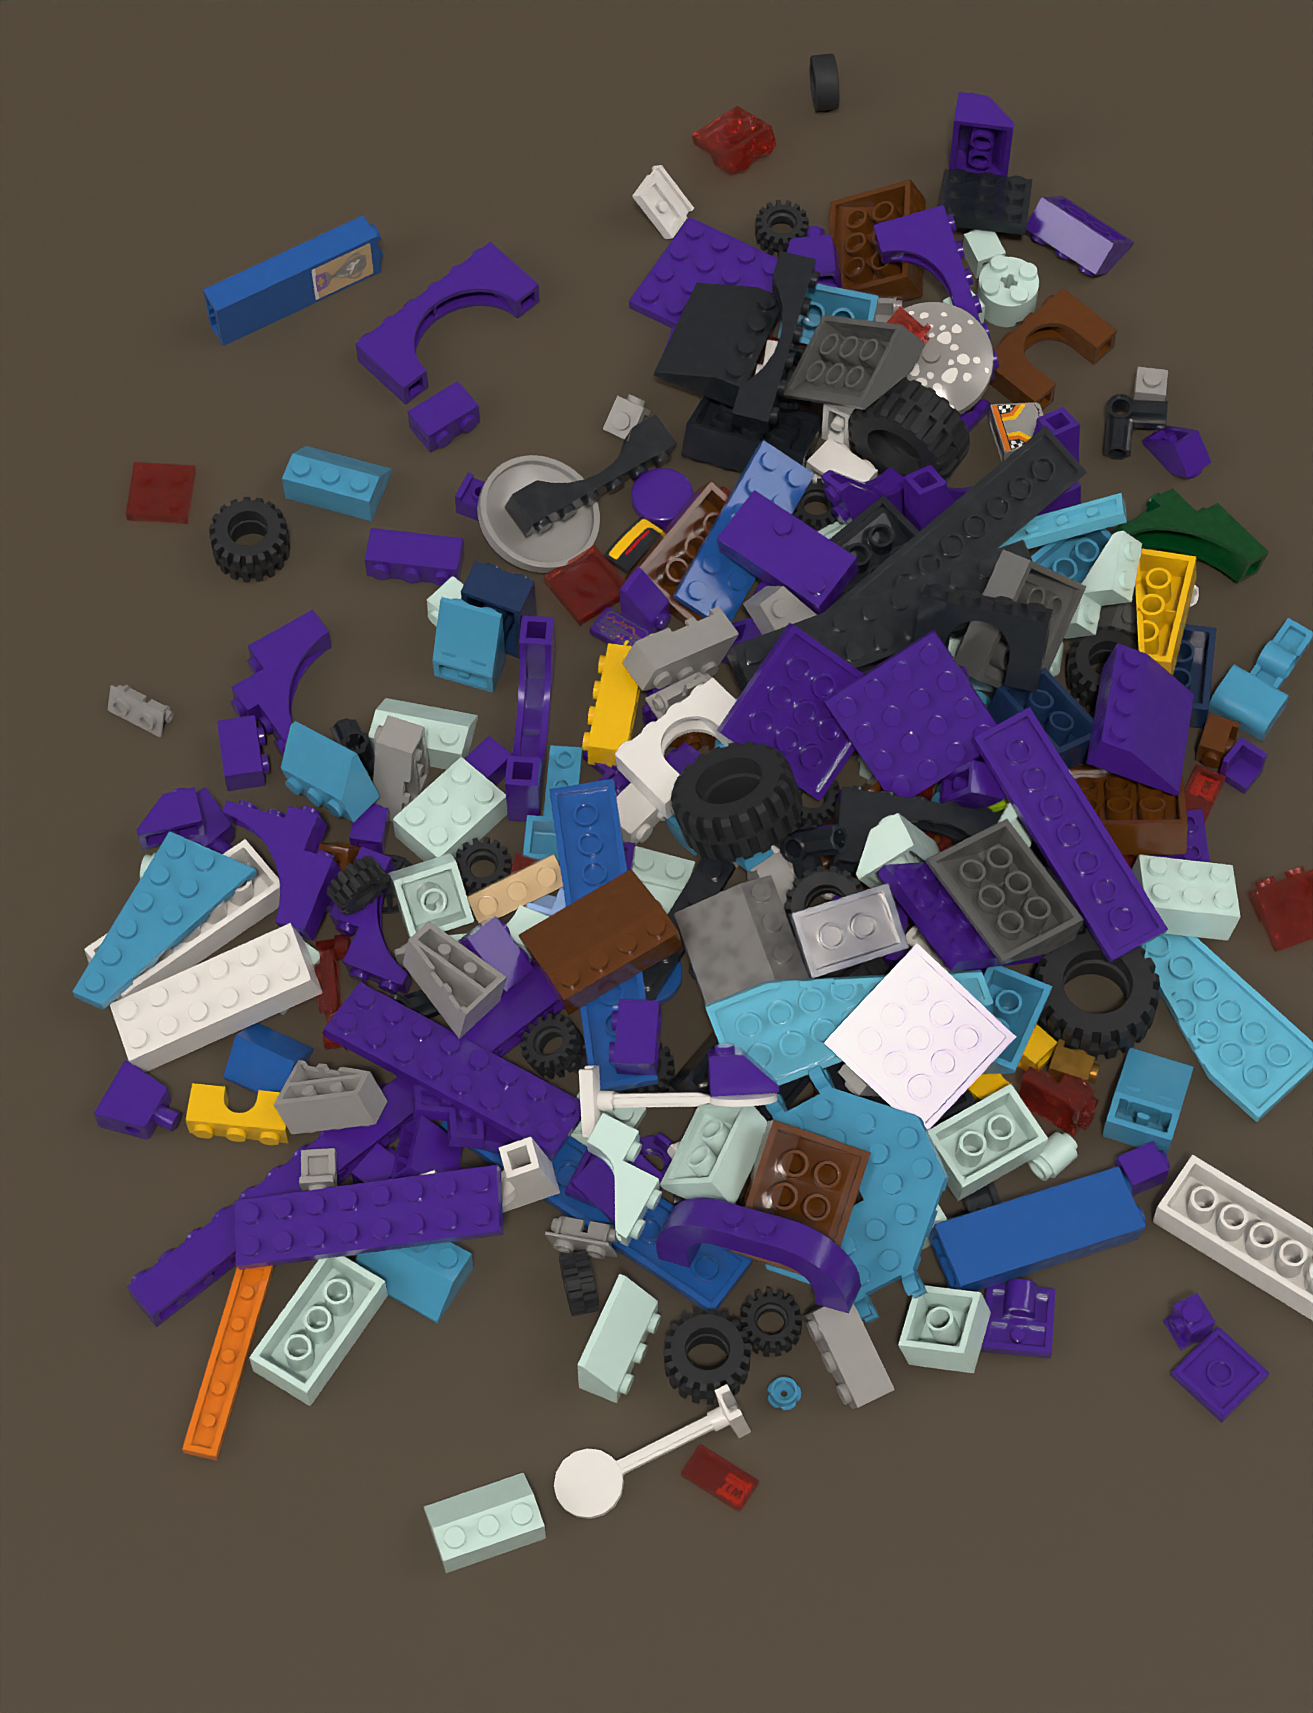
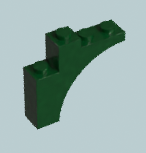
(1204, 533)

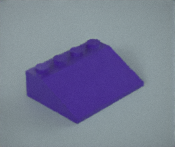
(1140, 721)

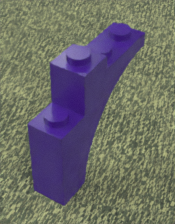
(278, 667)
(301, 867)

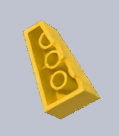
(1162, 603)

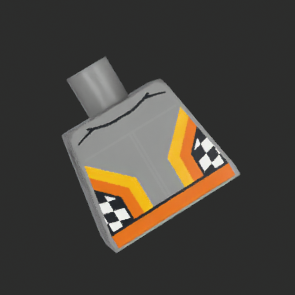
(1012, 425)

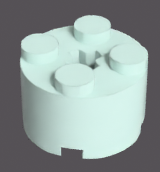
(1008, 290)

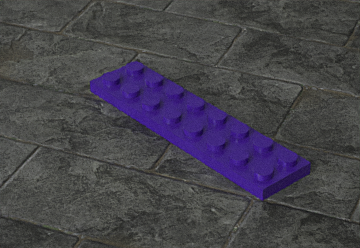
(1070, 835)
(454, 1069)
(369, 1217)

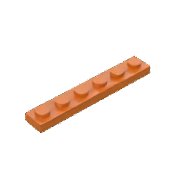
(227, 1362)

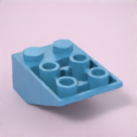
(469, 644)
(1147, 1100)

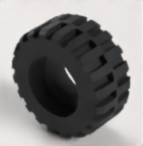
(910, 431)
(736, 801)
(1089, 1031)

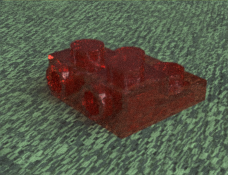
(735, 139)
(1286, 907)
(1063, 1104)

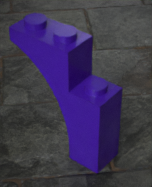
(368, 952)

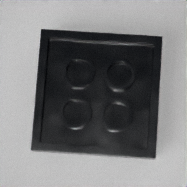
(986, 200)

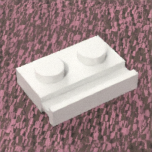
(663, 202)

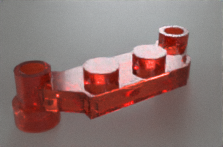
(328, 974)

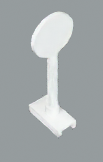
(595, 1101)
(593, 1482)

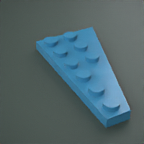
(164, 908)

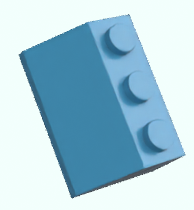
(838, 303)
(335, 482)
(1073, 555)
(327, 773)
(1017, 1006)
(421, 1276)

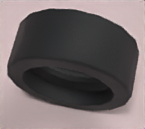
(824, 82)

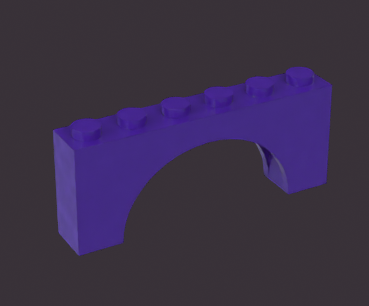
(929, 242)
(481, 280)
(928, 494)
(536, 676)

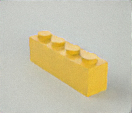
(615, 707)

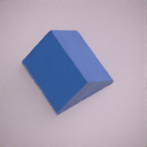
(263, 1059)

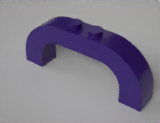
(762, 1236)

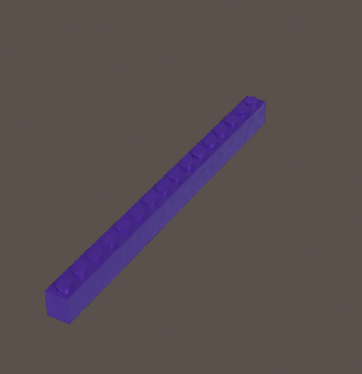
(212, 1250)

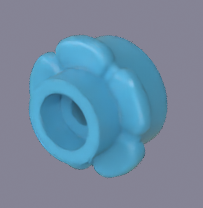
(784, 1384)

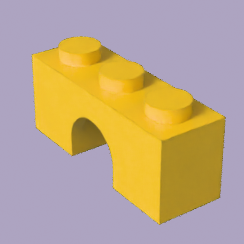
(1037, 1053)
(210, 1117)

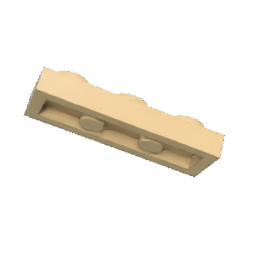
(516, 889)

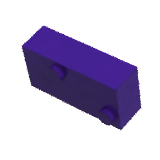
(787, 553)

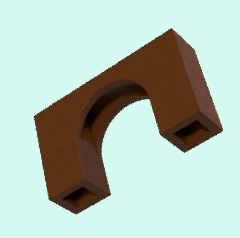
(1060, 320)

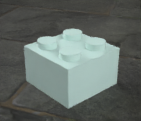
(432, 894)
(945, 1329)

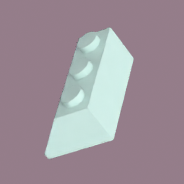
(446, 731)
(893, 843)
(716, 1153)
(618, 1340)
(485, 1522)

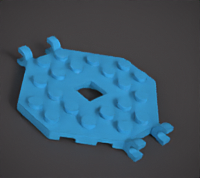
(897, 1187)

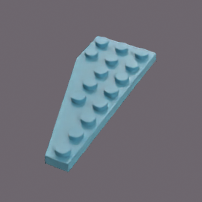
(790, 1019)
(1229, 1026)

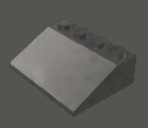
(739, 940)

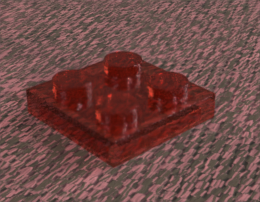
(161, 493)
(586, 585)

